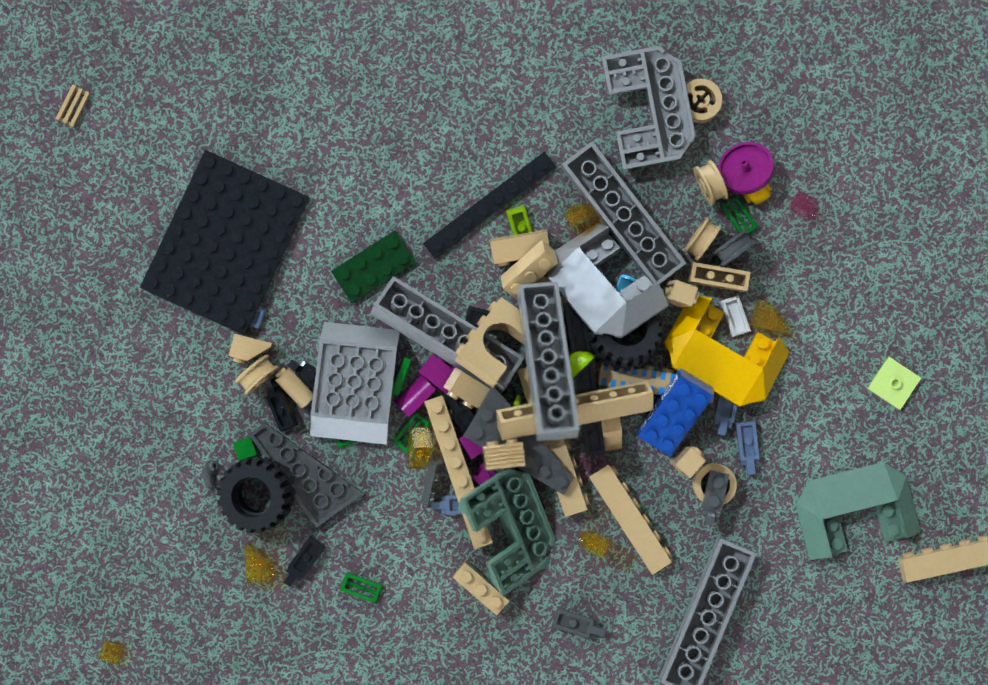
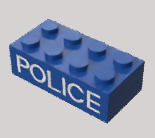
(675, 412)

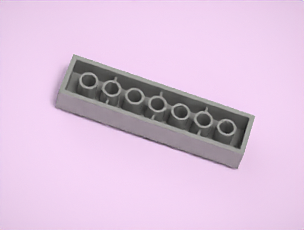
(623, 214)
(437, 328)
(547, 361)
(707, 614)

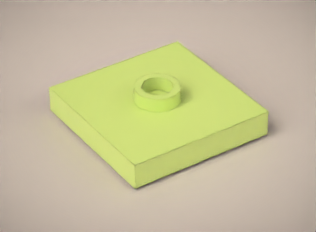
(894, 383)

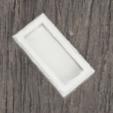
(735, 316)

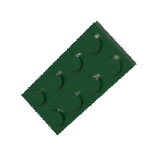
(373, 266)

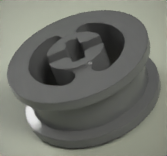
(733, 247)

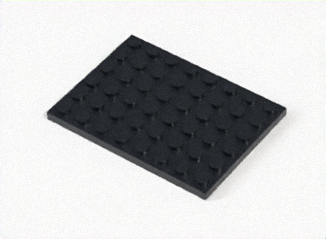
(224, 242)

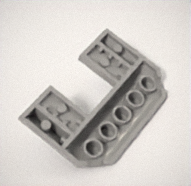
(667, 101)
(592, 294)

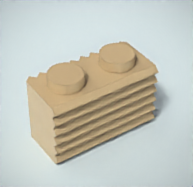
(503, 455)

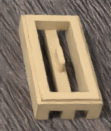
(80, 108)

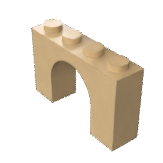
(473, 354)

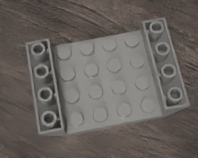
(354, 383)

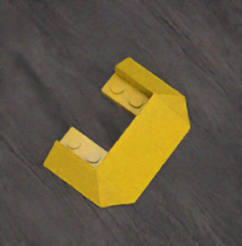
(731, 375)

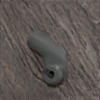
(208, 472)

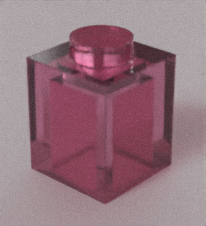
(803, 205)

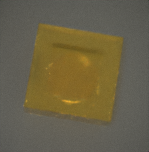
(111, 651)

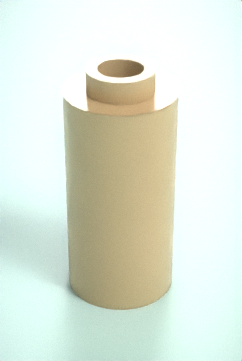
(294, 387)

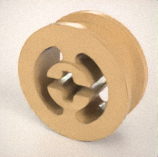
(710, 110)
(710, 182)
(702, 238)
(256, 374)
(732, 484)

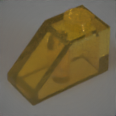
(578, 215)
(767, 318)
(419, 447)
(594, 542)
(257, 565)

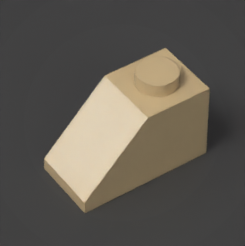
(247, 348)
(612, 433)

